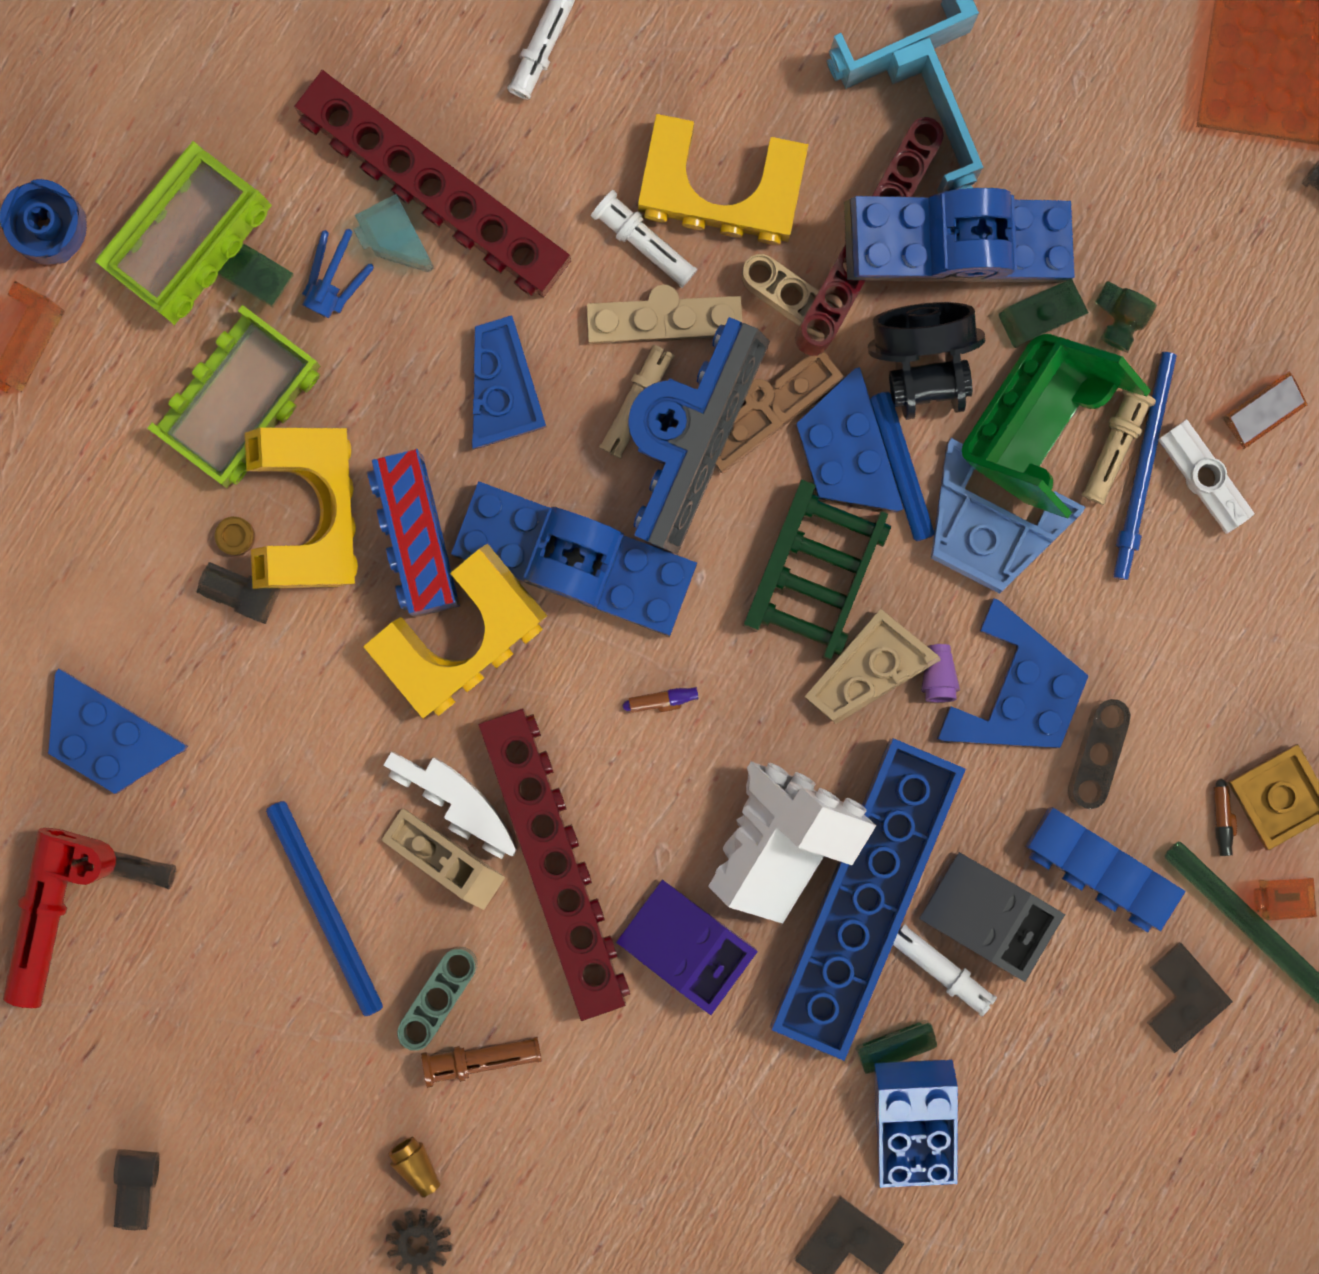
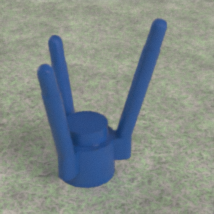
(320, 294)

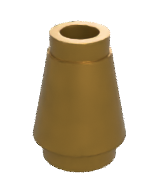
(413, 1165)

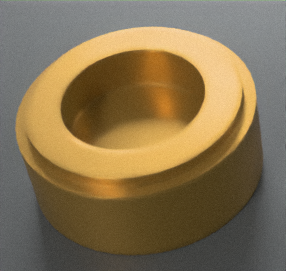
(234, 536)

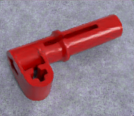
(45, 905)

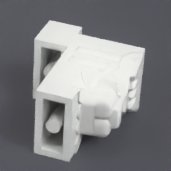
(784, 839)

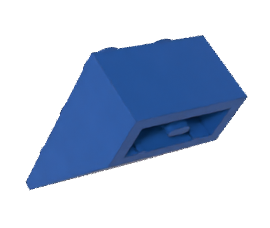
(916, 1123)

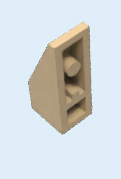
(443, 859)

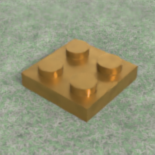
(1279, 796)

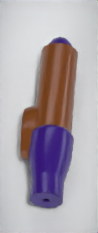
(664, 701)

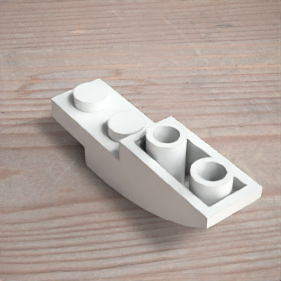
(469, 808)

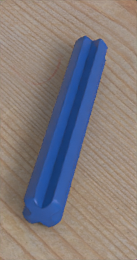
(902, 466)

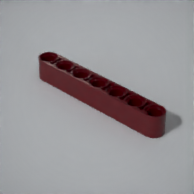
(892, 184)

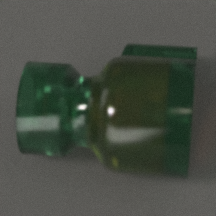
(1130, 314)

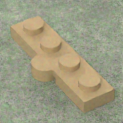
(660, 317)

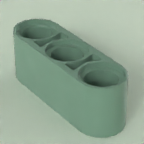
(431, 1016)

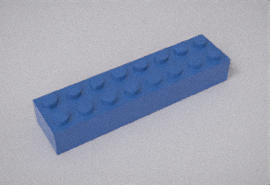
(867, 901)

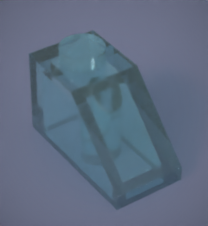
(392, 234)

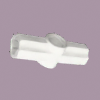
(1222, 497)

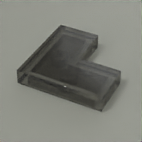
(1195, 1002)
(845, 1232)

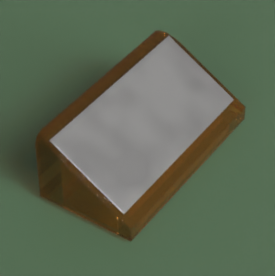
(1265, 410)

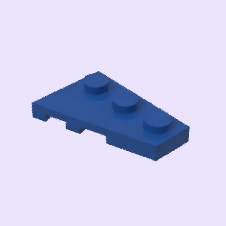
(503, 387)

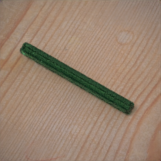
(1244, 918)

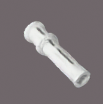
(630, 227)

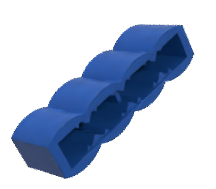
(1105, 869)

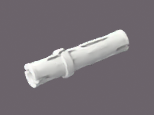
(535, 57)
(944, 971)

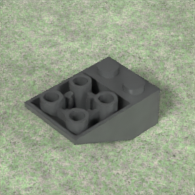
(992, 916)

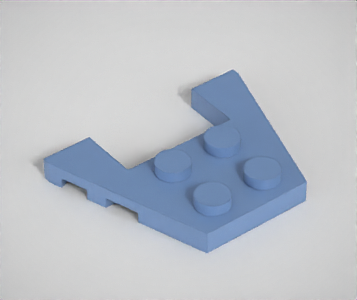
(984, 538)

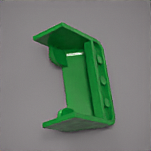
(1034, 409)

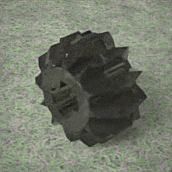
(416, 1229)

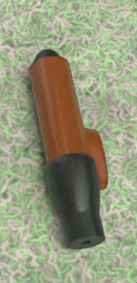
(1225, 820)

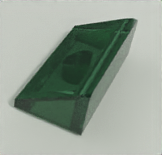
(897, 1045)

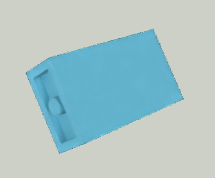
(959, 22)
(923, 59)

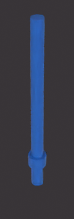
(1129, 539)

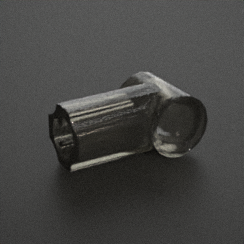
(237, 592)
(135, 1178)

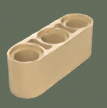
(779, 280)

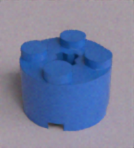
(41, 201)

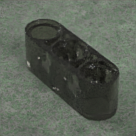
(1113, 740)

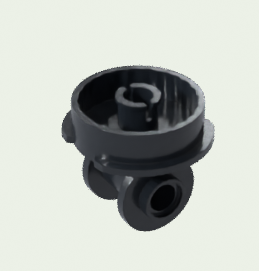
(927, 330)

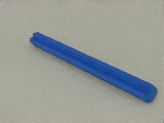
(324, 908)

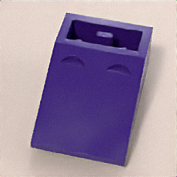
(687, 947)

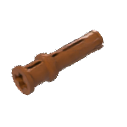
(461, 1063)

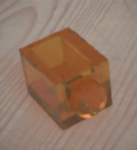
(1285, 898)

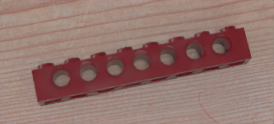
(328, 95)
(589, 998)

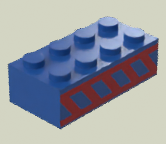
(415, 533)

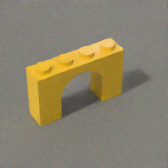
(669, 194)
(321, 460)
(507, 616)

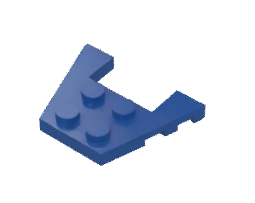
(1035, 694)

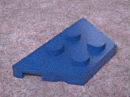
(847, 448)
(104, 737)

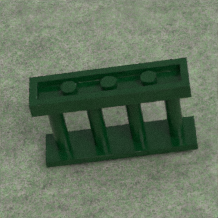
(779, 576)

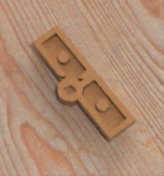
(775, 405)

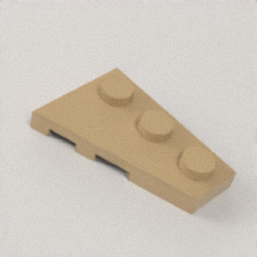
(870, 667)

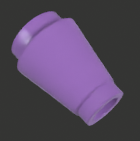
(940, 679)

